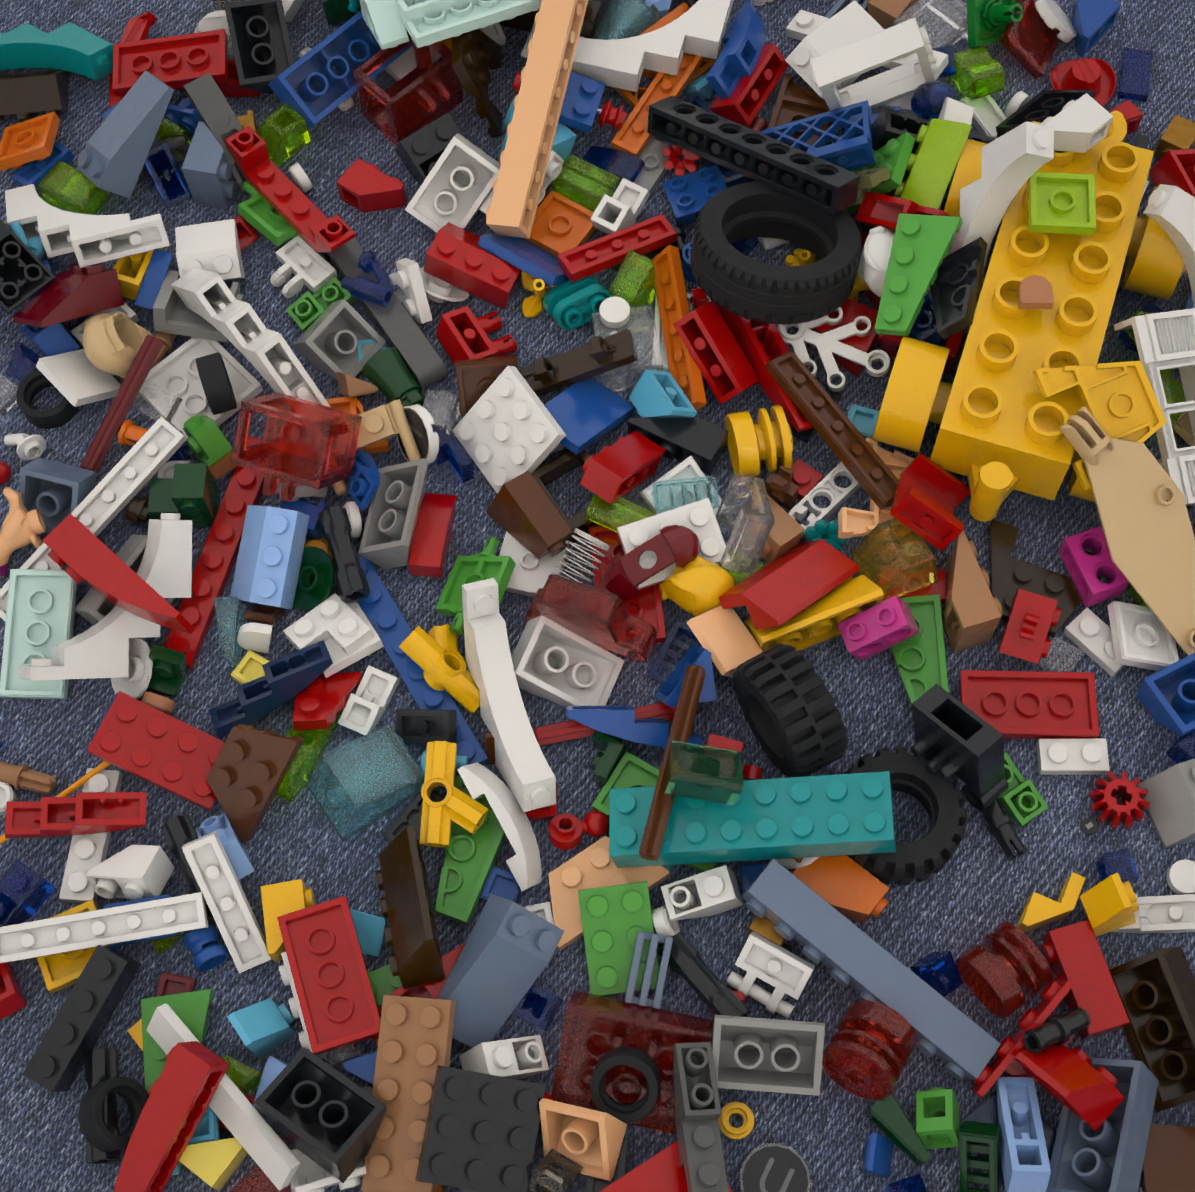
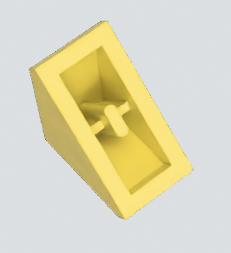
(214, 1160)

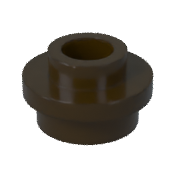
(138, 511)

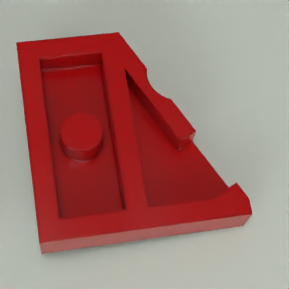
(323, 699)

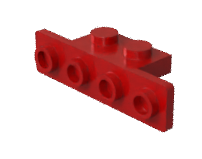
(1009, 1047)

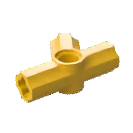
(442, 664)
(455, 807)

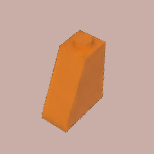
(845, 886)

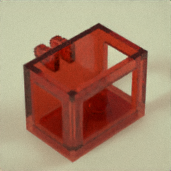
(415, 98)
(300, 443)

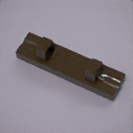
(580, 363)

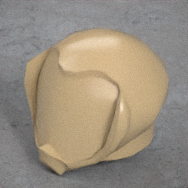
(112, 342)

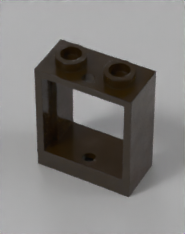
(547, 473)

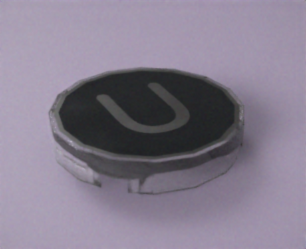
(774, 1169)

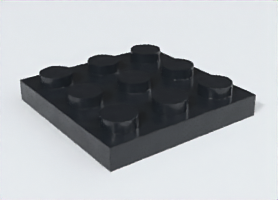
(480, 1131)

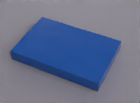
(525, 257)
(587, 413)

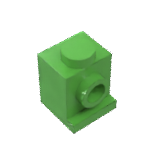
(205, 439)
(938, 1118)

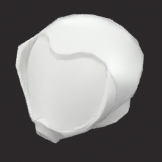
(875, 258)

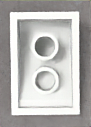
(842, 29)
(455, 186)
(563, 665)

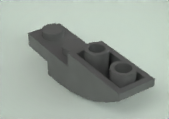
(217, 115)
(697, 1117)

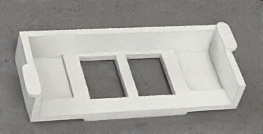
(1166, 343)

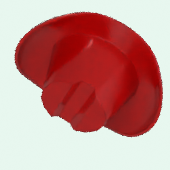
(1085, 75)

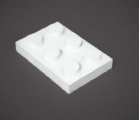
(695, 516)

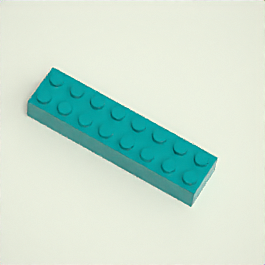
(766, 822)

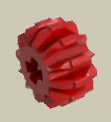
(1107, 803)

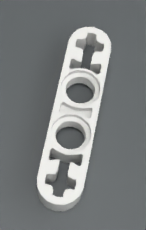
(828, 489)

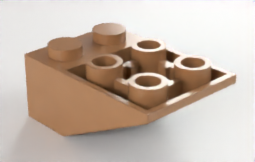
(969, 607)

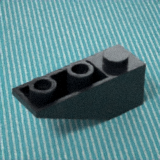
(684, 438)

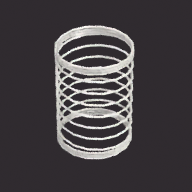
(605, 547)

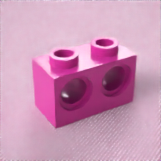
(1085, 567)
(878, 628)

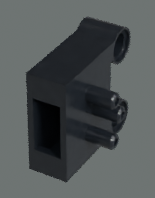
(960, 746)

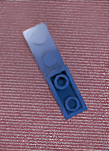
(741, 51)

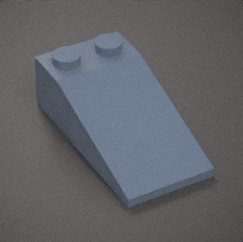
(122, 142)
(497, 968)

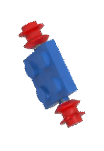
(582, 104)

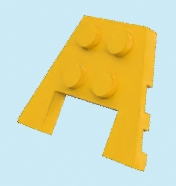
(1114, 394)

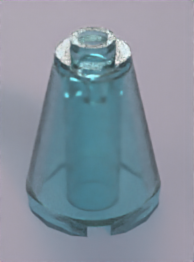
(626, 19)

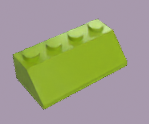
(933, 162)

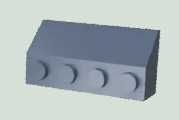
(1115, 1152)

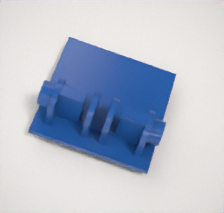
(691, 192)

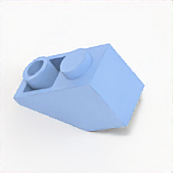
(231, 843)

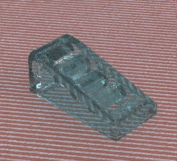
(711, 486)
(229, 619)

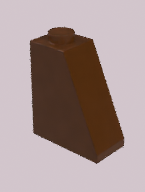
(530, 516)

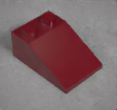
(72, 296)

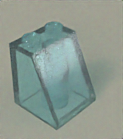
(365, 780)

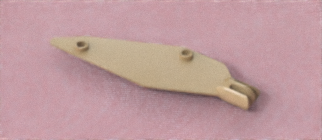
(1142, 523)

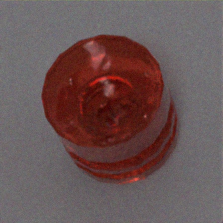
(1004, 969)
(869, 1050)

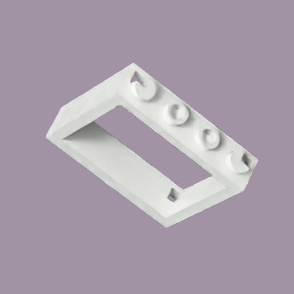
(870, 54)

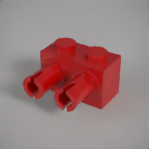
(466, 336)

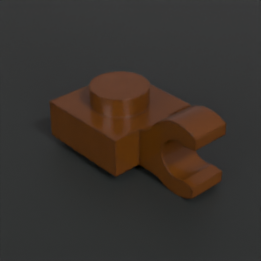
(781, 488)

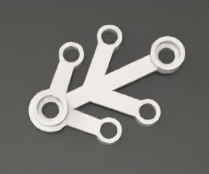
(829, 343)

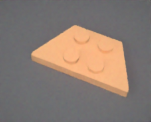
(591, 870)

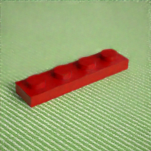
(613, 248)

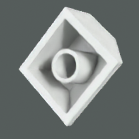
(211, 248)

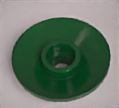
(314, 578)

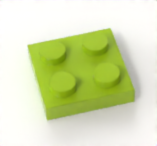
(1062, 203)

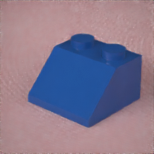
(1171, 696)

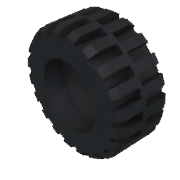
(790, 711)
(944, 809)

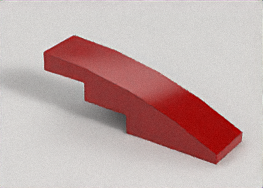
(76, 815)

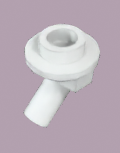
(28, 446)

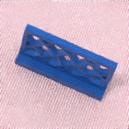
(845, 151)

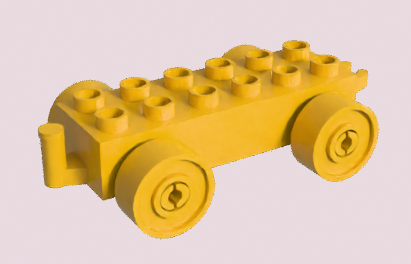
(994, 413)

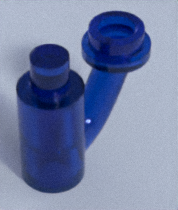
(368, 290)

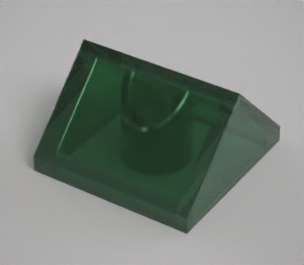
(704, 773)

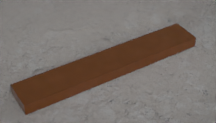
(834, 428)

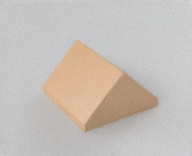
(725, 637)
(583, 1136)

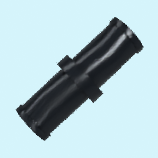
(1001, 827)
(1056, 1030)

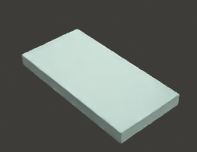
(36, 619)

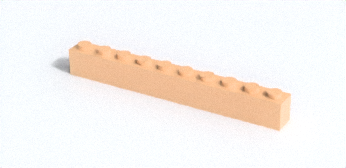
(535, 117)

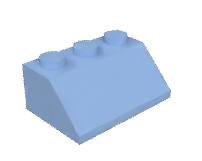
(270, 556)

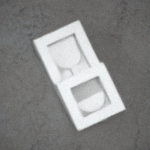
(369, 702)

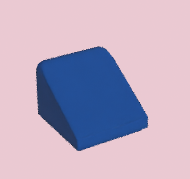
(877, 1156)

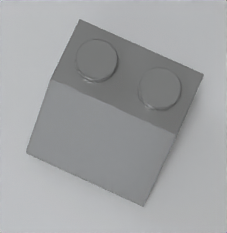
(333, 340)
(1172, 803)

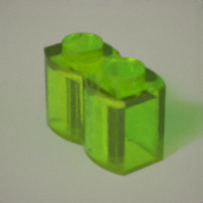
(977, 73)
(71, 190)

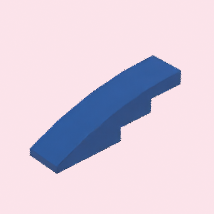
(621, 723)

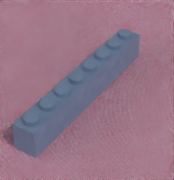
(870, 970)

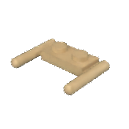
(380, 425)

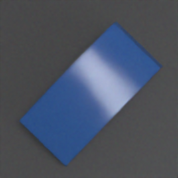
(363, 479)

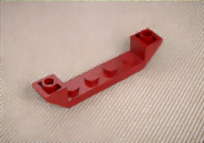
(284, 196)

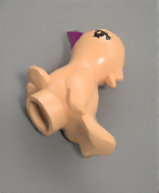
(18, 528)

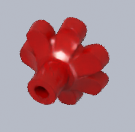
(679, 165)

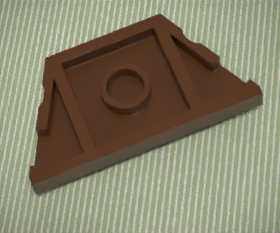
(796, 104)
(250, 774)

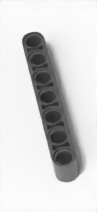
(392, 321)

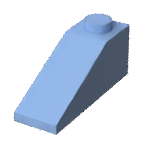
(1022, 1136)

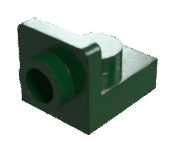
(167, 671)
(606, 762)

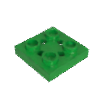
(992, 20)

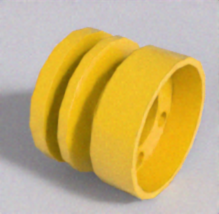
(765, 441)

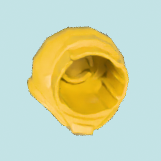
(697, 586)

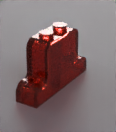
(593, 615)

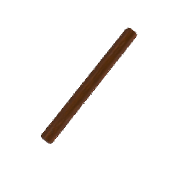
(680, 731)

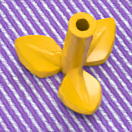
(533, 305)

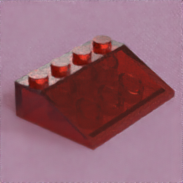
(601, 1024)

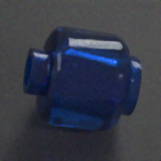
(930, 98)

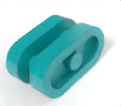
(575, 302)

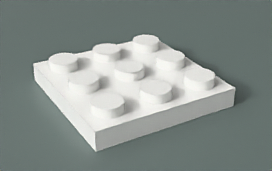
(181, 378)
(508, 430)

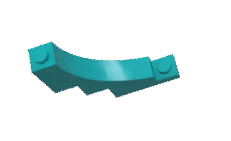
(64, 49)

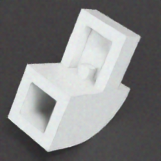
(621, 209)

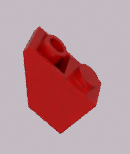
(370, 189)

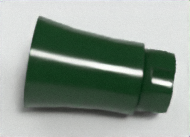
(393, 378)

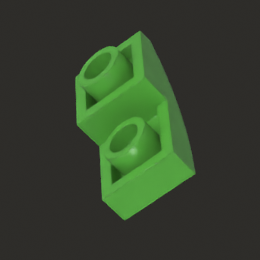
(310, 306)
(1022, 798)

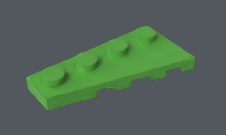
(912, 267)
(922, 657)
(468, 864)
(190, 1008)

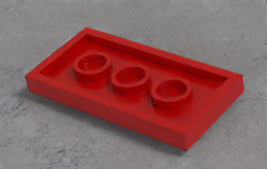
(171, 59)
(648, 603)
(1033, 702)
(158, 749)
(330, 975)

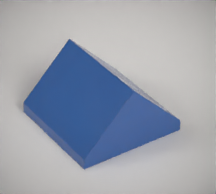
(671, 688)

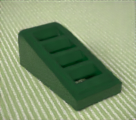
(895, 1125)
(983, 1139)

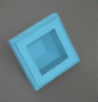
(699, 87)

